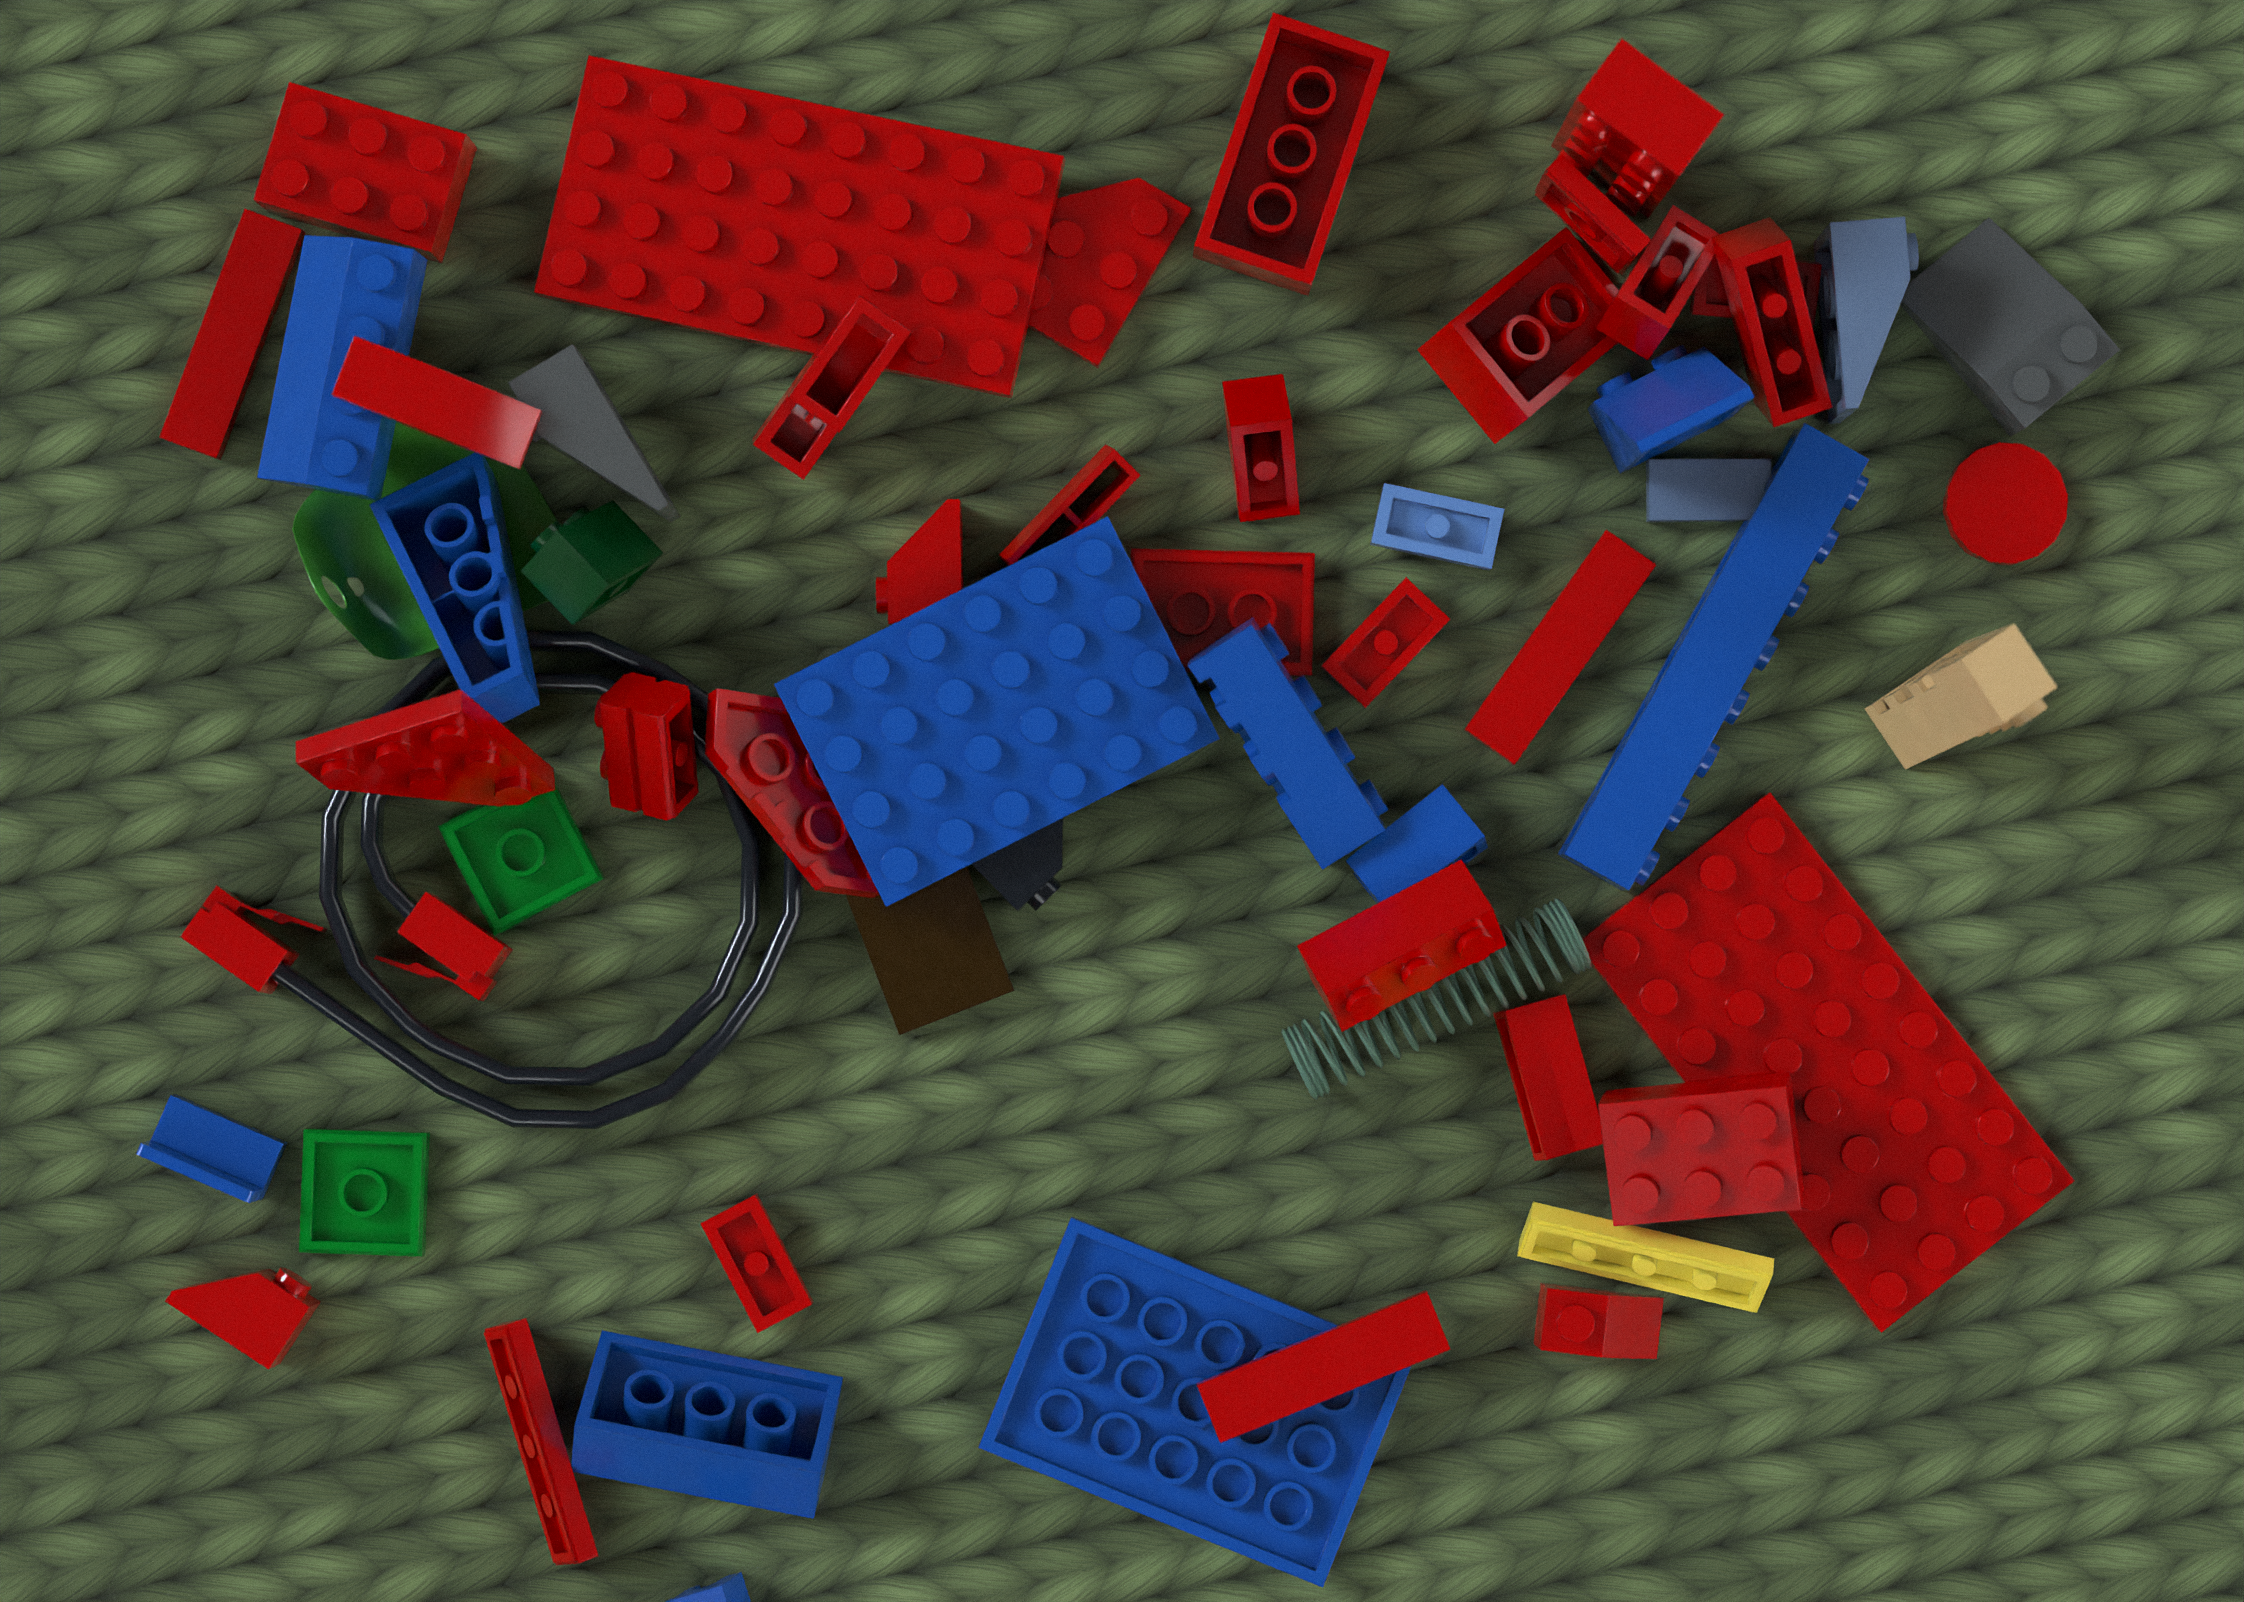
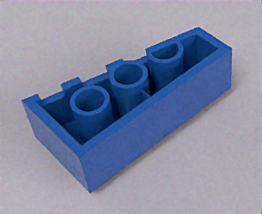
(462, 573)
(1289, 741)

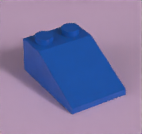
(1667, 405)

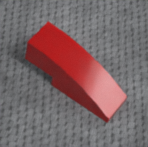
(830, 387)
(436, 402)

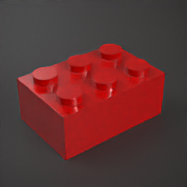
(365, 172)
(1701, 1149)

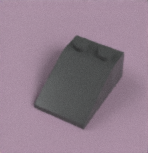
(2006, 326)
(588, 428)

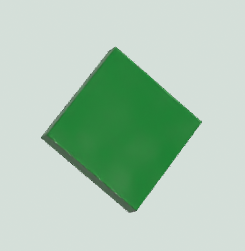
(521, 857)
(364, 1192)

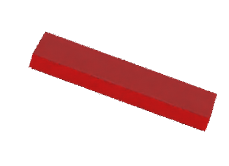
(232, 334)
(1559, 647)
(1323, 1366)
(540, 1442)

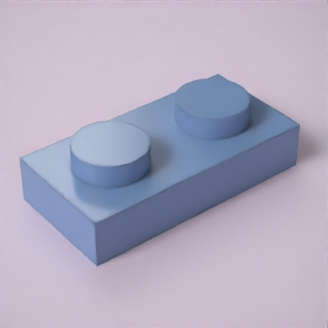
(1437, 526)

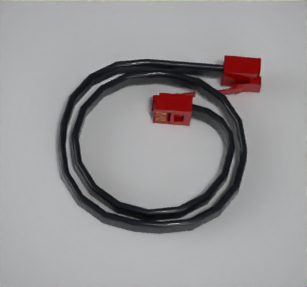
(476, 954)

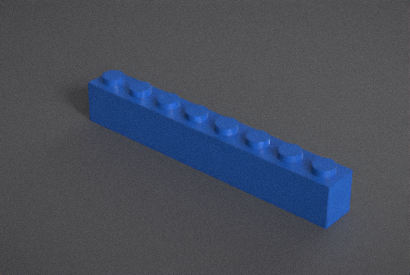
(1713, 659)

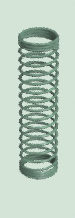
(1566, 937)

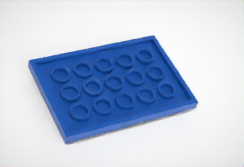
(996, 711)
(1115, 1406)

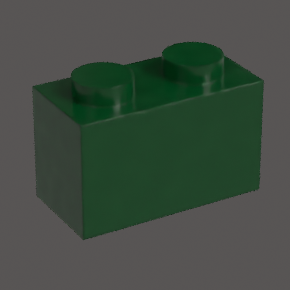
(590, 560)

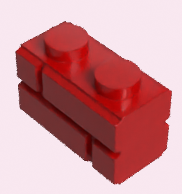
(648, 745)

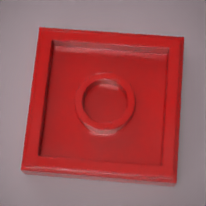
(1591, 215)

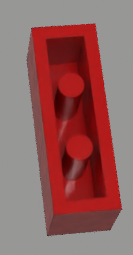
(1772, 321)
(1402, 945)

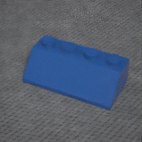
(339, 293)
(706, 1424)

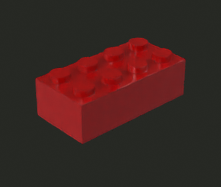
(1635, 129)
(1290, 154)

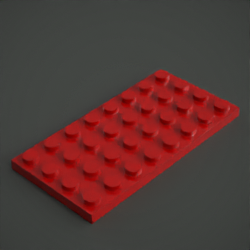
(783, 210)
(1771, 967)

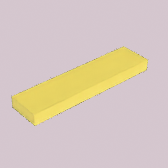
(1645, 1257)

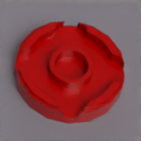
(2005, 503)

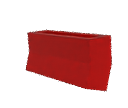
(1060, 503)
(1549, 1077)

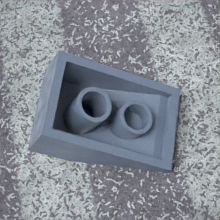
(1858, 298)

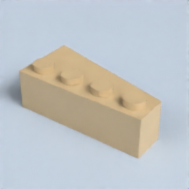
(1963, 695)

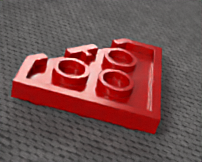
(1101, 261)
(429, 751)
(774, 775)

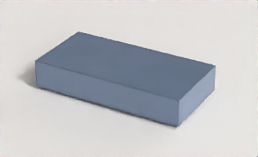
(1704, 489)

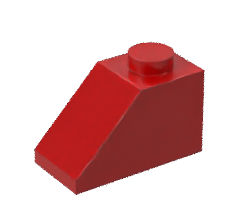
(1659, 283)
(1261, 447)
(925, 566)
(251, 1311)
(1597, 1322)

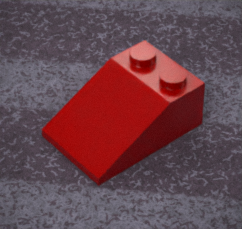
(1525, 336)

